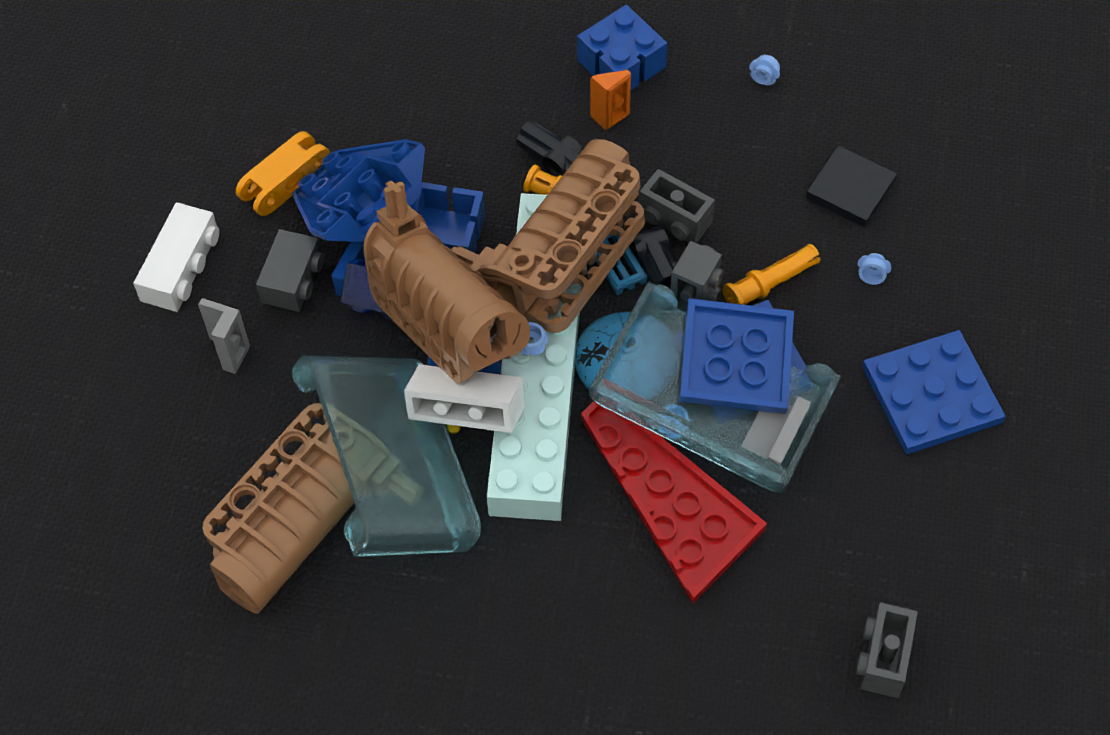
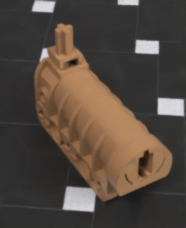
(565, 237)
(436, 294)
(283, 519)

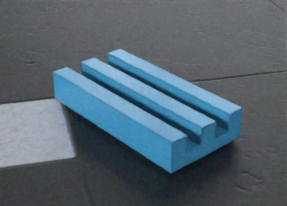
(627, 280)

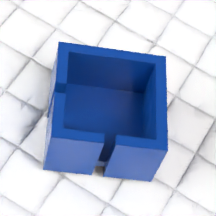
(621, 42)
(457, 227)

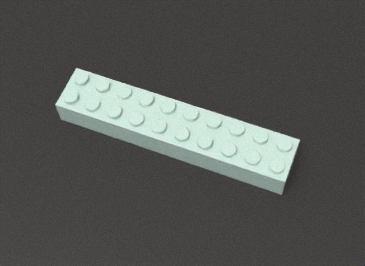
(531, 460)

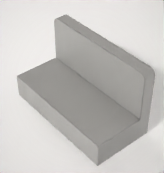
(227, 332)
(774, 432)

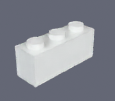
(177, 257)
(480, 402)

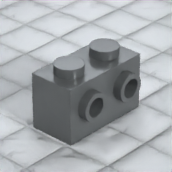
(676, 207)
(290, 270)
(697, 275)
(888, 651)

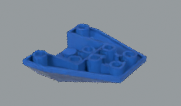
(348, 187)

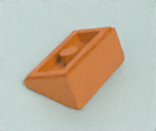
(610, 97)

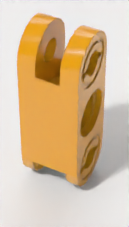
(280, 173)

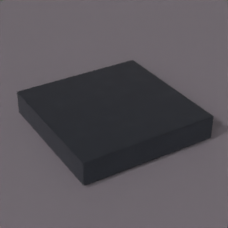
(851, 185)

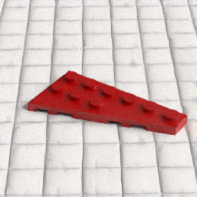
(683, 508)

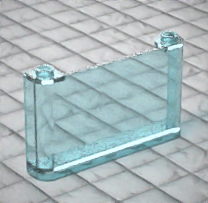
(643, 386)
(397, 468)

